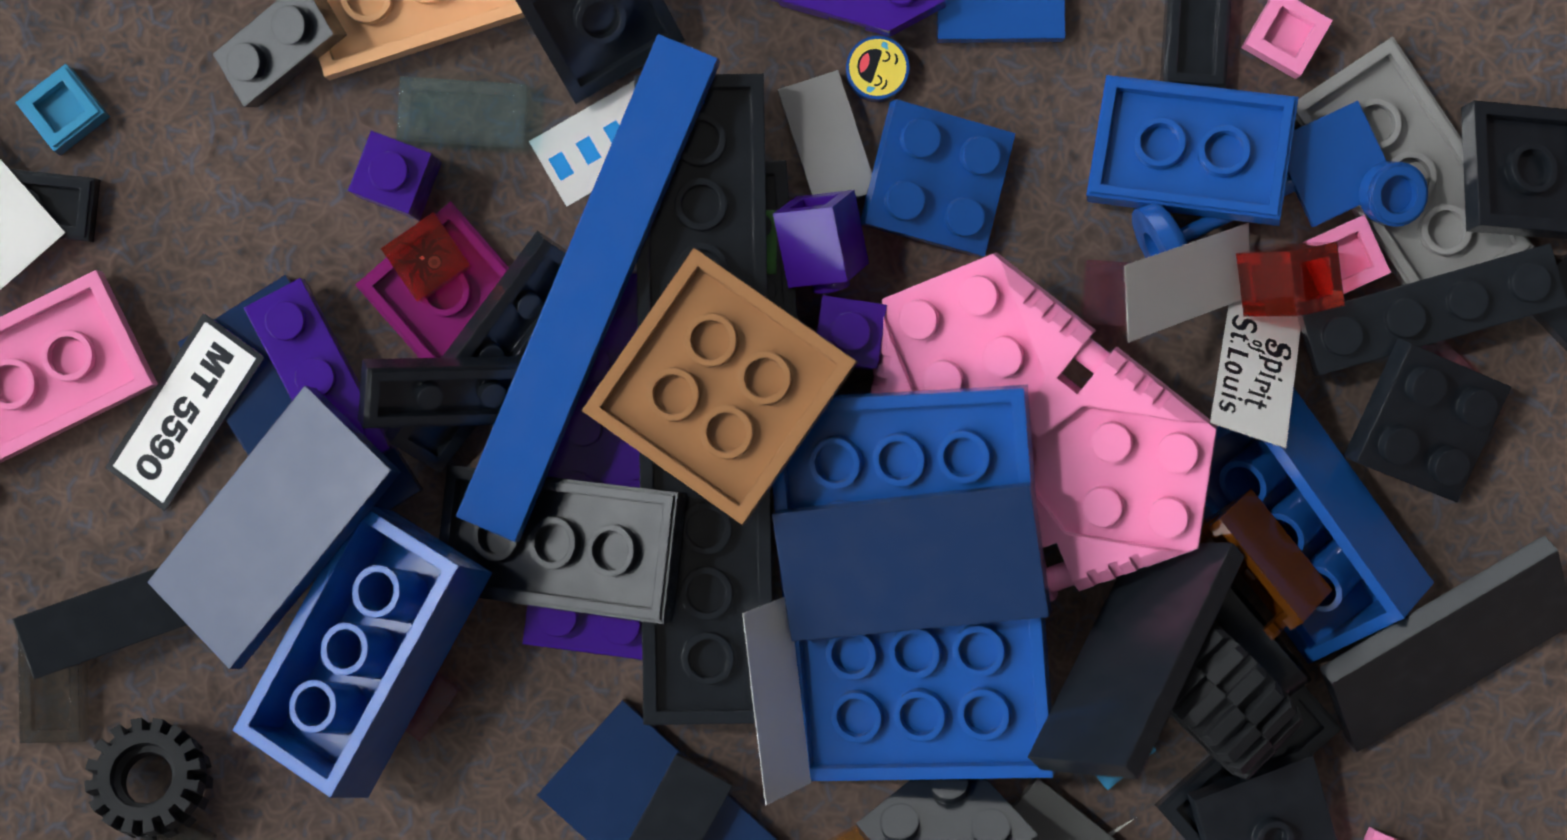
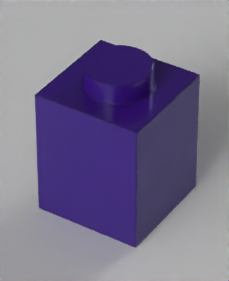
(395, 175)
(821, 240)
(853, 328)

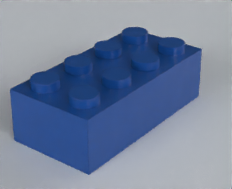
(362, 654)

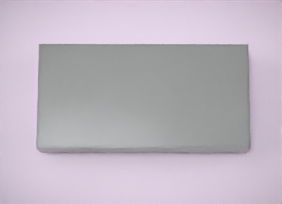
(826, 135)

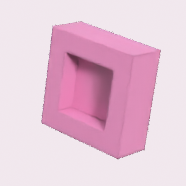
(1287, 35)
(1358, 253)

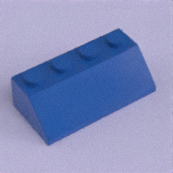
(1331, 522)

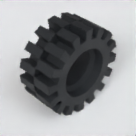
(119, 756)

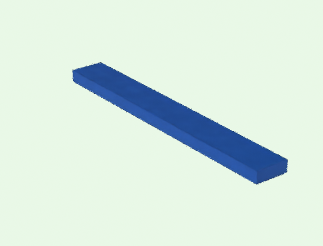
(588, 288)

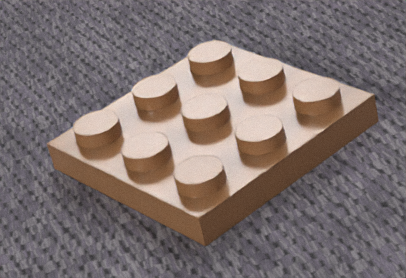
(719, 386)

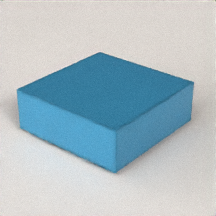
(62, 109)

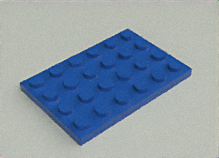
(929, 697)

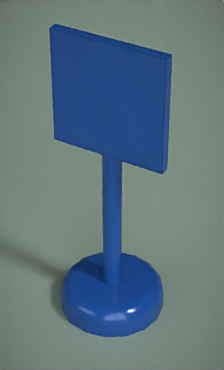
(1323, 171)

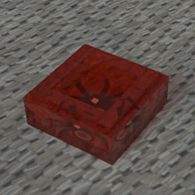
(426, 257)

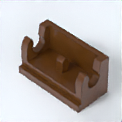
(1271, 561)

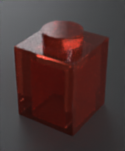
(1290, 279)

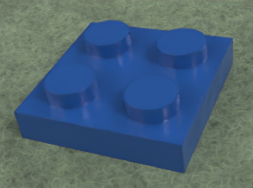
(937, 178)

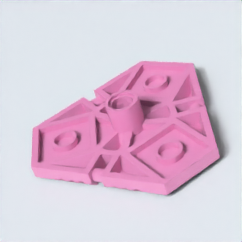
(1113, 462)

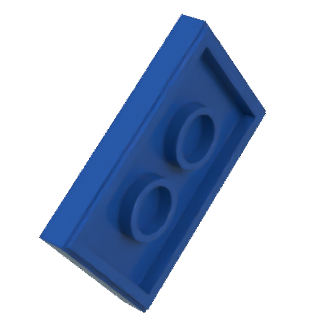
(1192, 149)

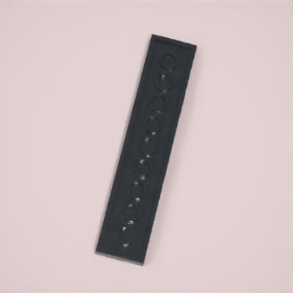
(718, 206)

